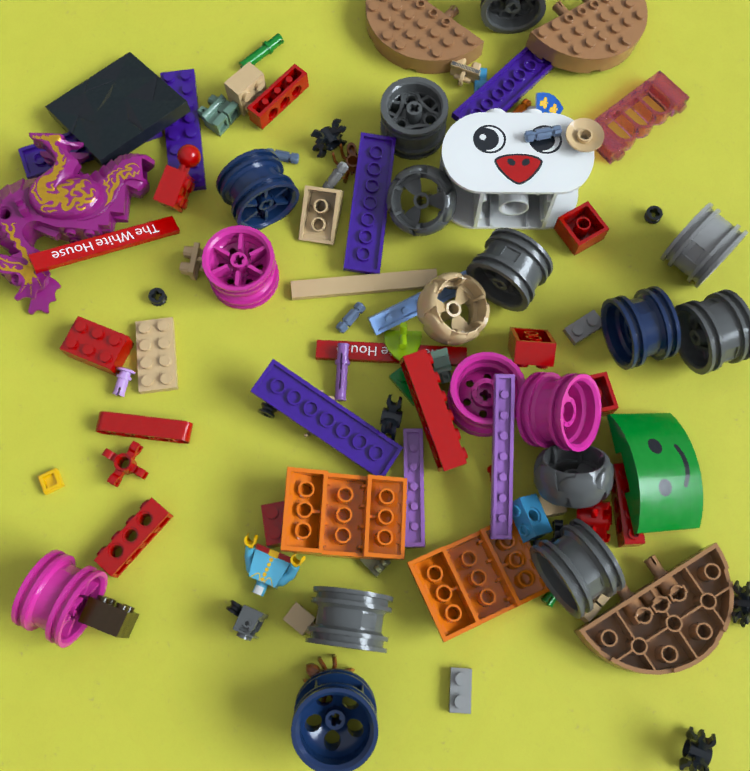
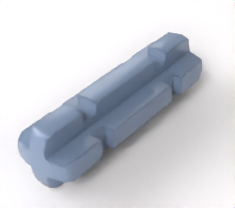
(542, 133)
(286, 156)
(350, 317)

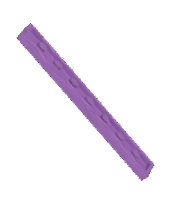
(502, 456)

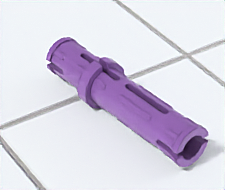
(341, 371)

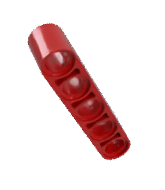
(144, 427)

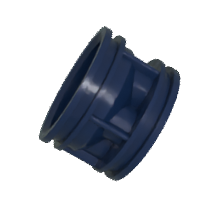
(353, 746)

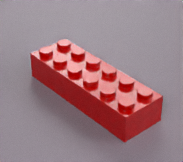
(433, 410)

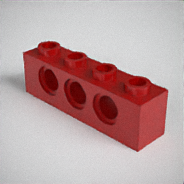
(278, 96)
(622, 518)
(130, 550)

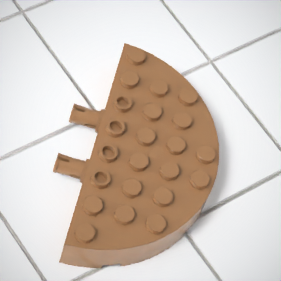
(420, 35)
(591, 35)
(668, 620)

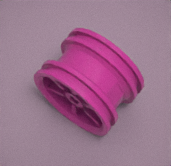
(241, 267)
(473, 369)
(559, 411)
(56, 596)

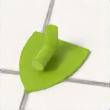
(403, 341)

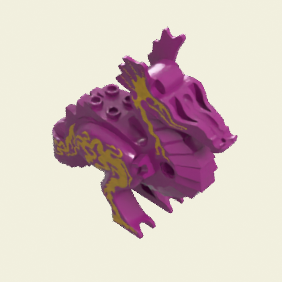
(63, 207)

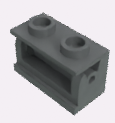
(249, 623)

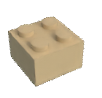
(245, 86)

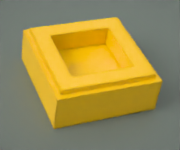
(51, 481)

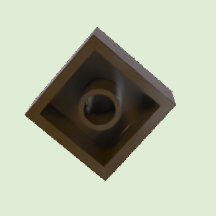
(109, 617)

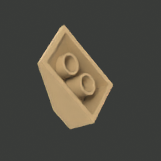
(320, 214)

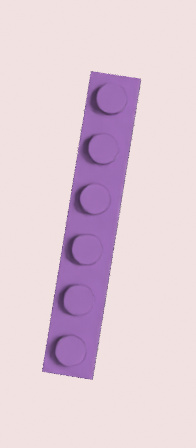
(415, 487)

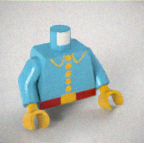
(269, 566)

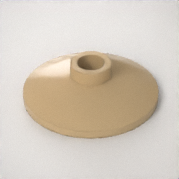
(586, 129)

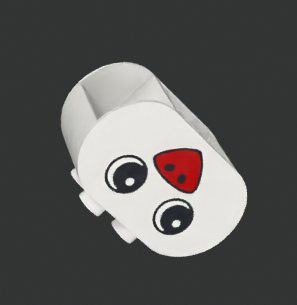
(511, 180)

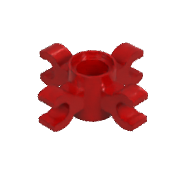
(116, 477)

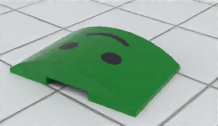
(659, 472)

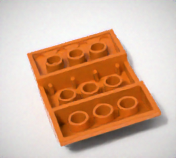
(344, 515)
(476, 580)

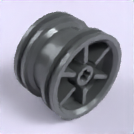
(577, 568)
(349, 618)

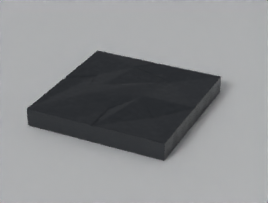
(118, 109)

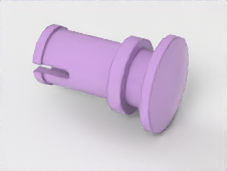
(122, 380)

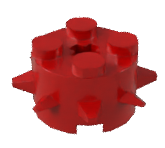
(598, 518)

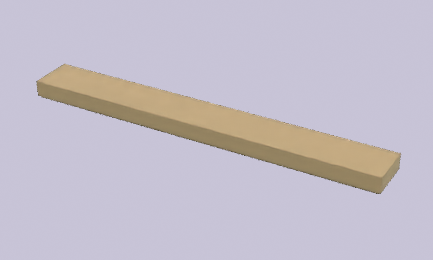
(361, 284)

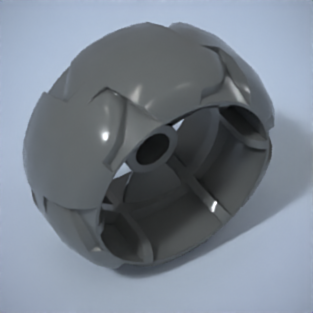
(410, 180)
(573, 477)

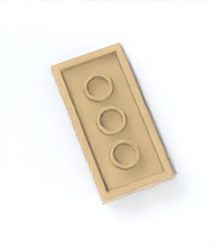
(156, 355)

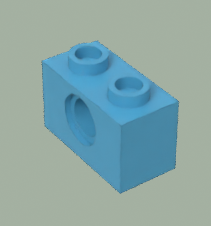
(530, 518)

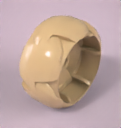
(434, 313)

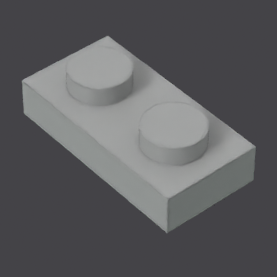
(583, 327)
(460, 690)

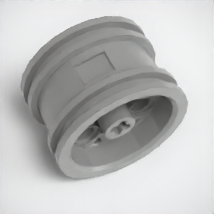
(703, 245)

